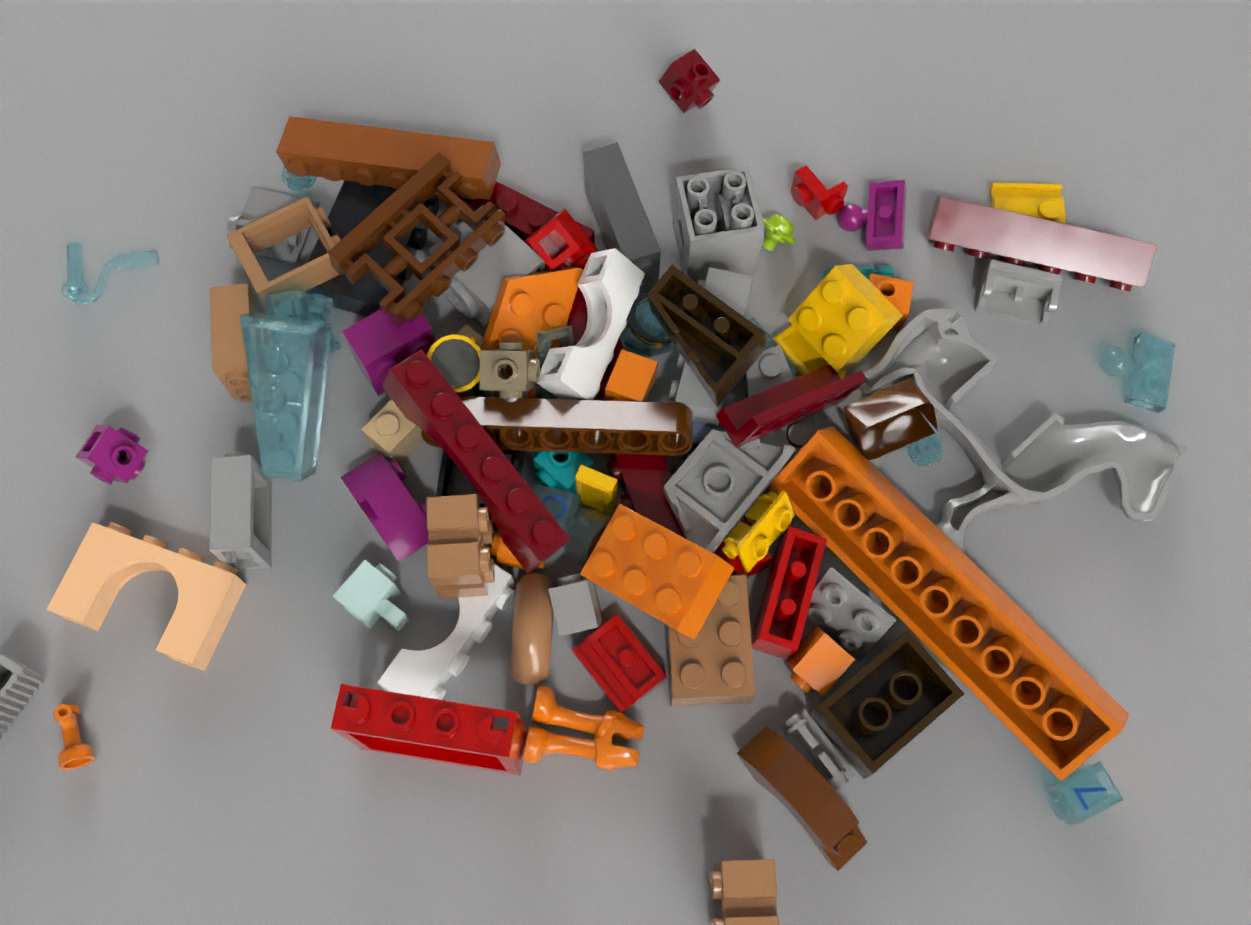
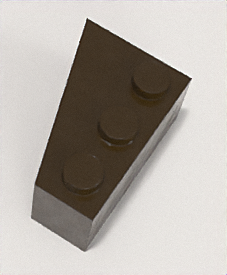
(706, 332)

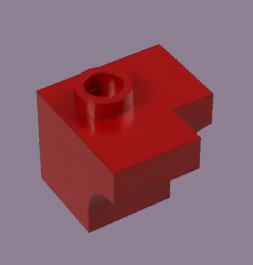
(561, 243)

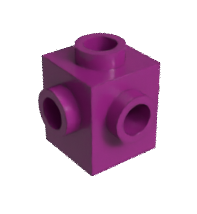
(113, 454)

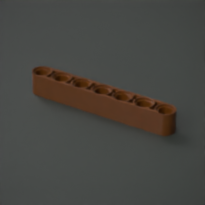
(583, 425)

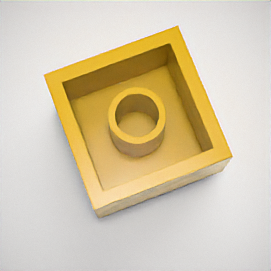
(844, 317)

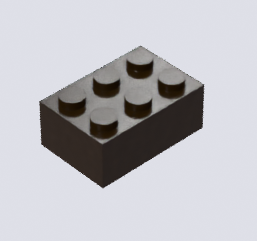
(886, 704)

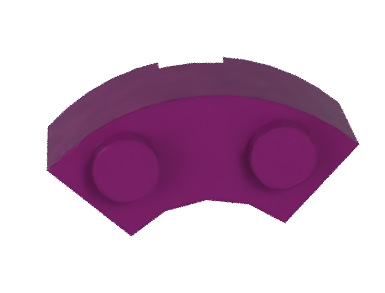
(389, 505)

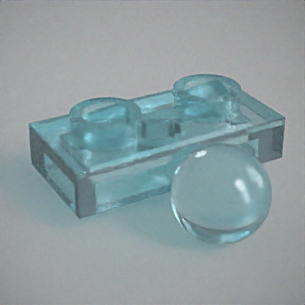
(1147, 370)

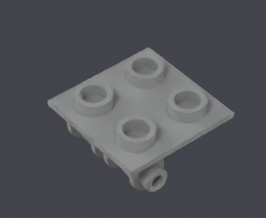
(262, 203)
(847, 614)

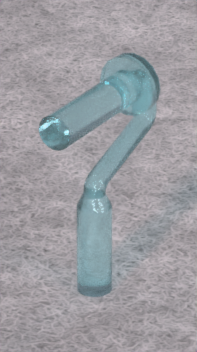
(79, 291)

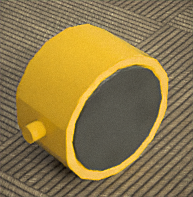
(457, 361)

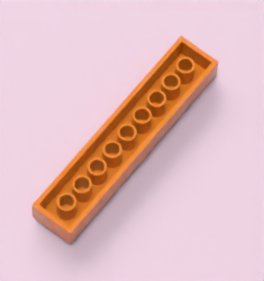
(950, 604)

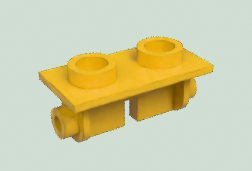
(770, 517)

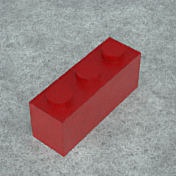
(788, 593)

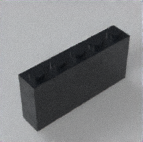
(349, 210)

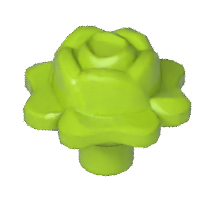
(778, 230)

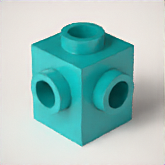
(559, 468)

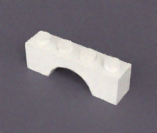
(609, 288)
(428, 670)

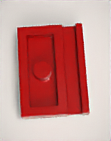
(619, 664)

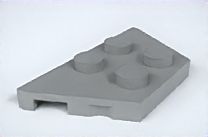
(721, 485)

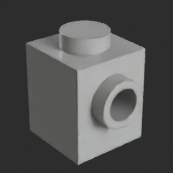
(575, 605)

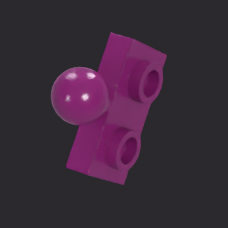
(883, 218)

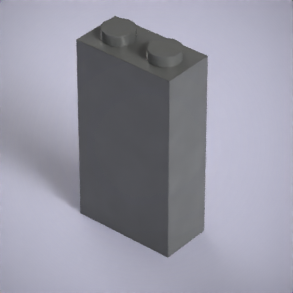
(620, 211)

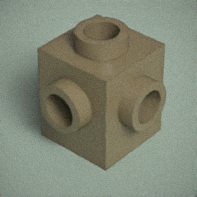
(496, 373)

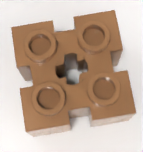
(457, 546)
(744, 892)

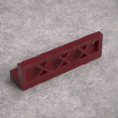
(786, 404)

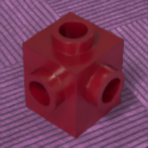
(690, 81)

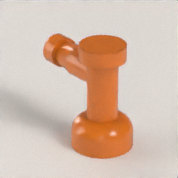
(75, 753)

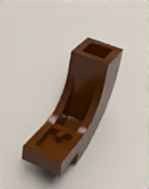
(805, 794)

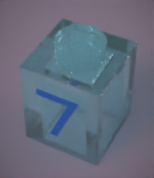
(1083, 794)

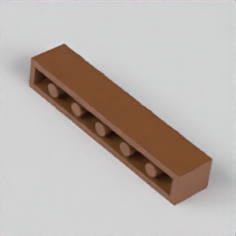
(383, 155)

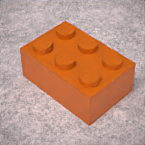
(657, 571)

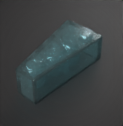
(287, 390)

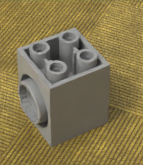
(717, 222)
(476, 289)

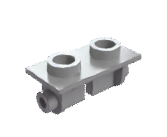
(815, 747)

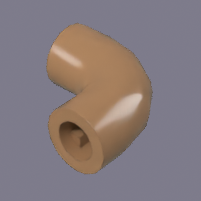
(531, 630)

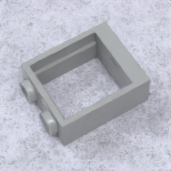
(240, 512)

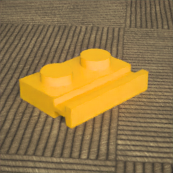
(1030, 199)

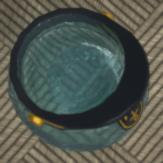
(644, 331)

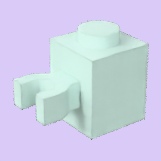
(370, 595)

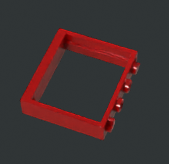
(429, 729)

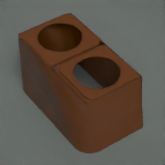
(890, 419)

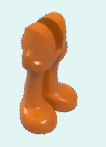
(612, 724)

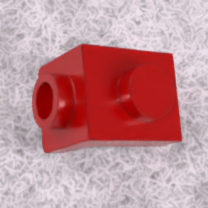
(814, 196)

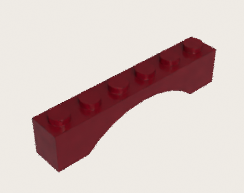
(516, 510)

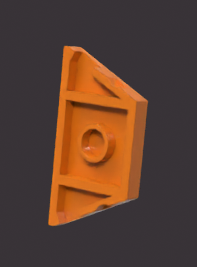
(531, 306)

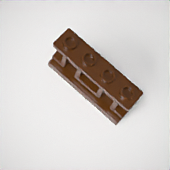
(396, 219)

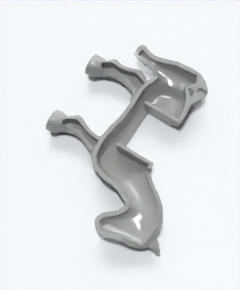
(1047, 461)

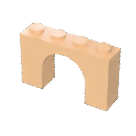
(113, 557)

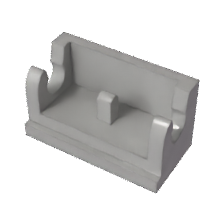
(1018, 292)

